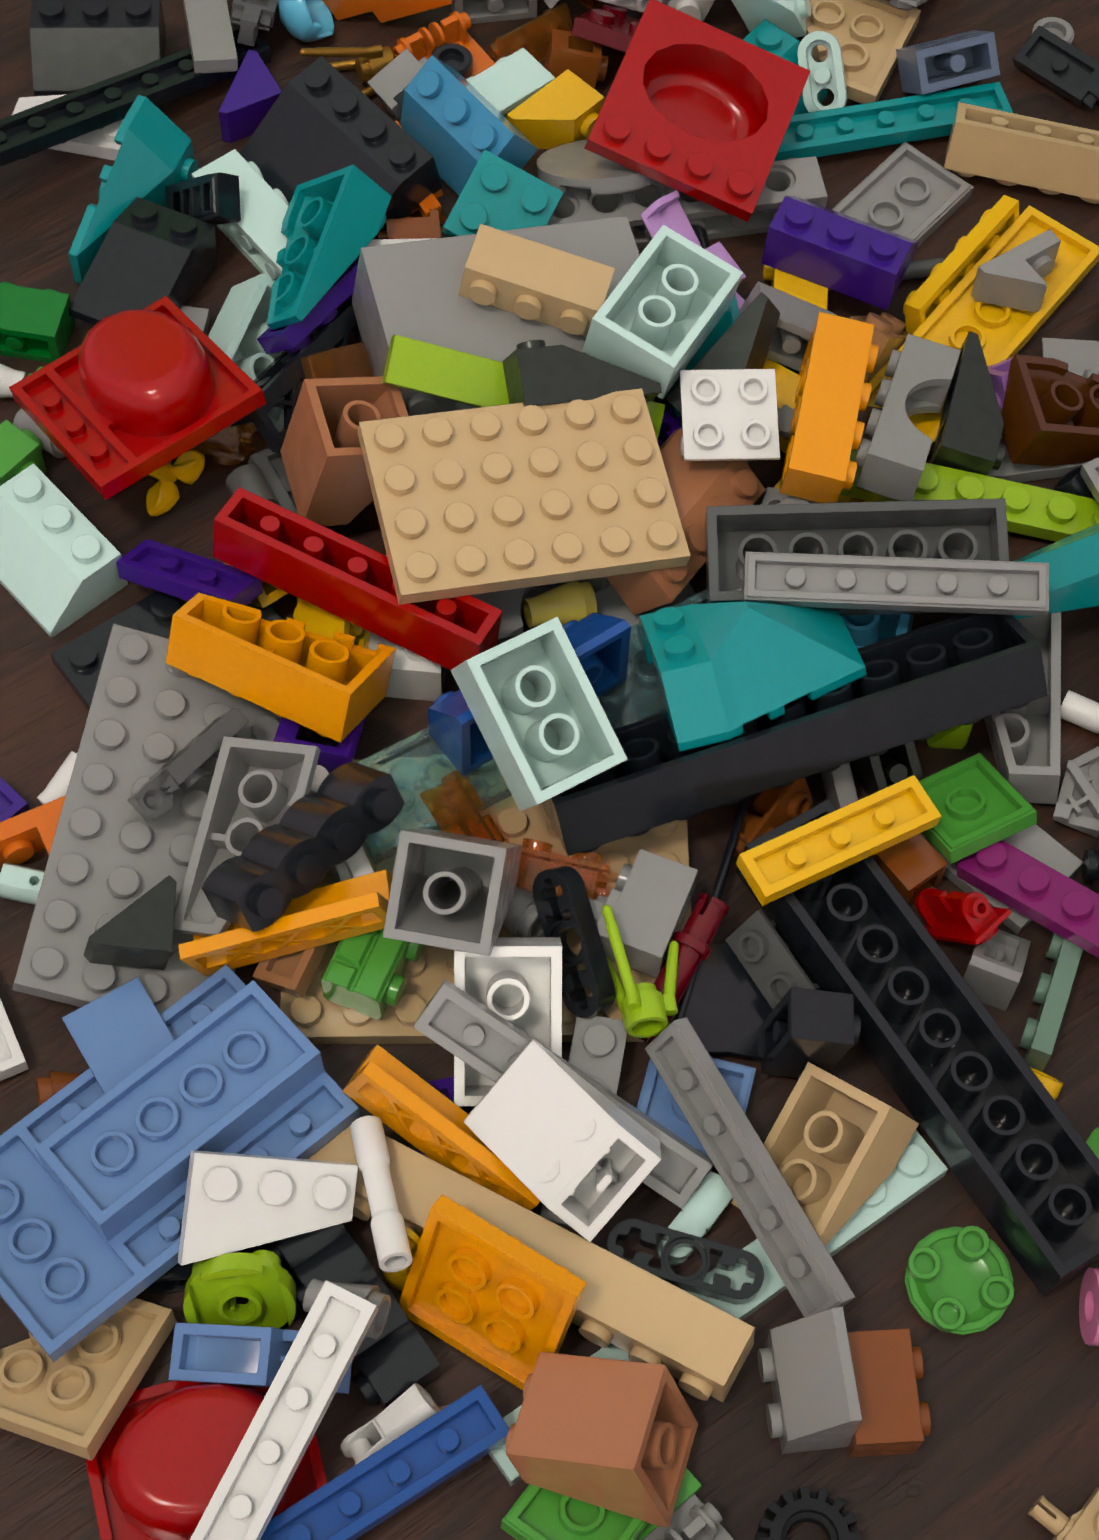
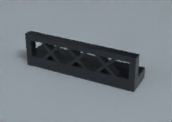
(286, 371)

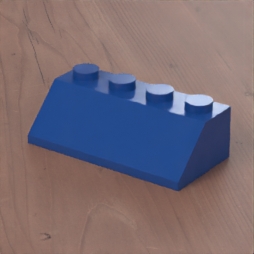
(603, 652)

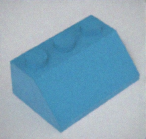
(458, 124)

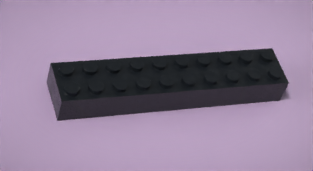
(910, 692)
(948, 1063)

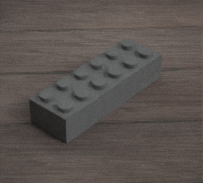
(885, 529)

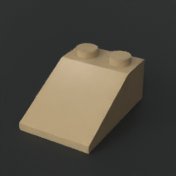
(835, 1147)

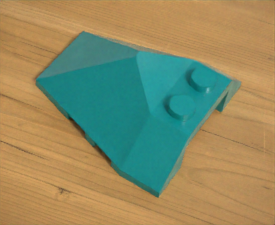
(743, 662)

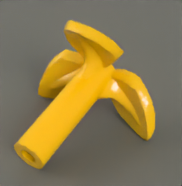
(165, 493)

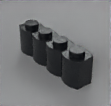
(297, 852)
(383, 1364)

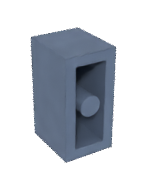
(948, 62)

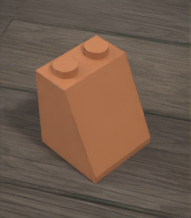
(324, 448)
(604, 1434)

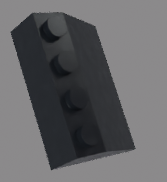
(329, 125)

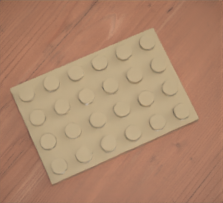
(521, 496)

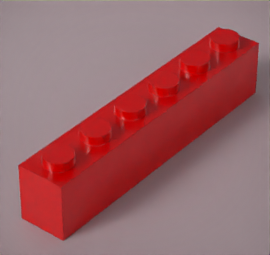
(347, 581)

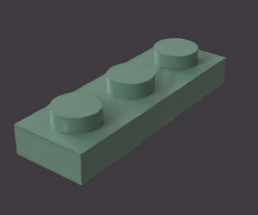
(1052, 995)

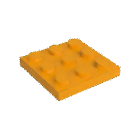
(488, 1292)

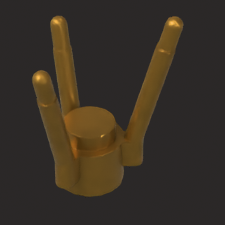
(367, 61)

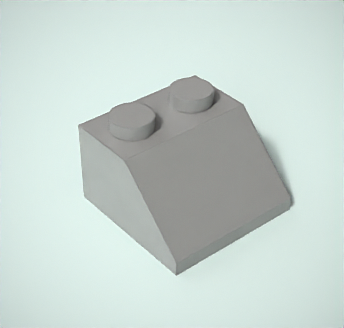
(811, 1383)

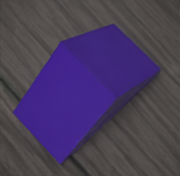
(247, 99)

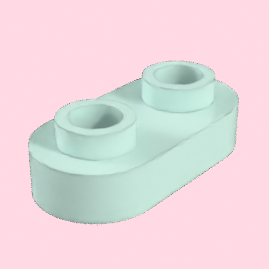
(824, 74)

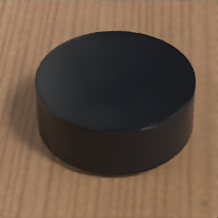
(456, 57)

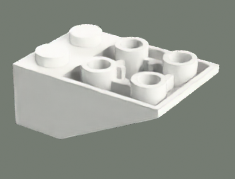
(564, 1139)

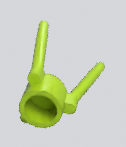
(641, 1005)

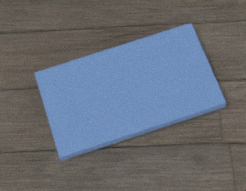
(103, 1177)

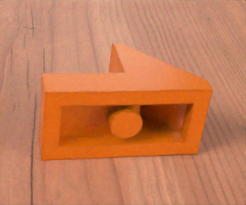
(29, 832)

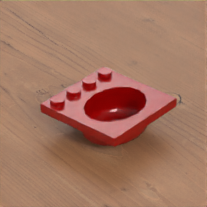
(698, 110)
(136, 395)
(171, 1455)

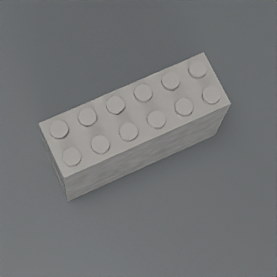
(416, 287)

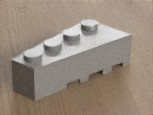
(1029, 738)

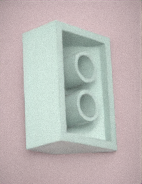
(238, 327)
(52, 553)

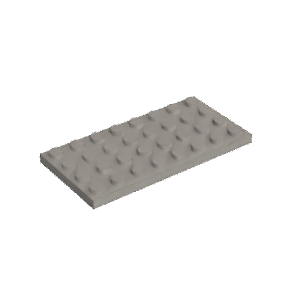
(102, 845)

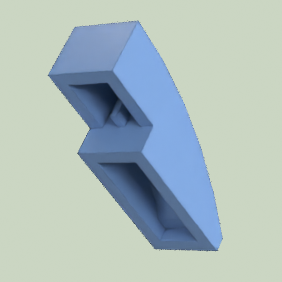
(232, 1354)

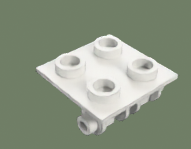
(729, 415)

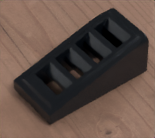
(224, 198)

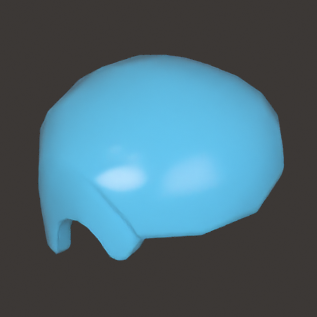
(306, 19)

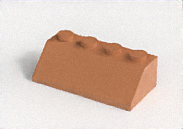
(693, 487)

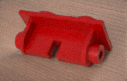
(959, 916)

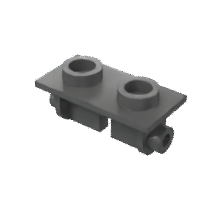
(767, 958)

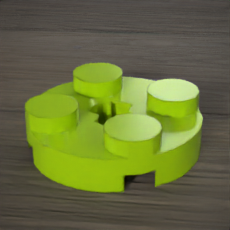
(247, 1275)

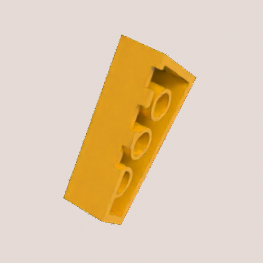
(828, 408)
(279, 664)

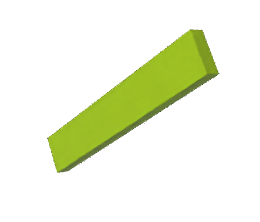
(457, 375)

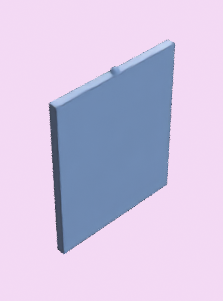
(118, 1032)

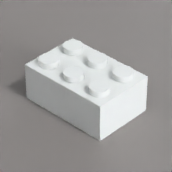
(520, 985)

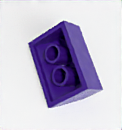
(837, 251)

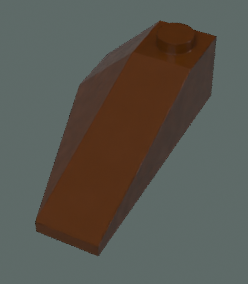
(1050, 413)

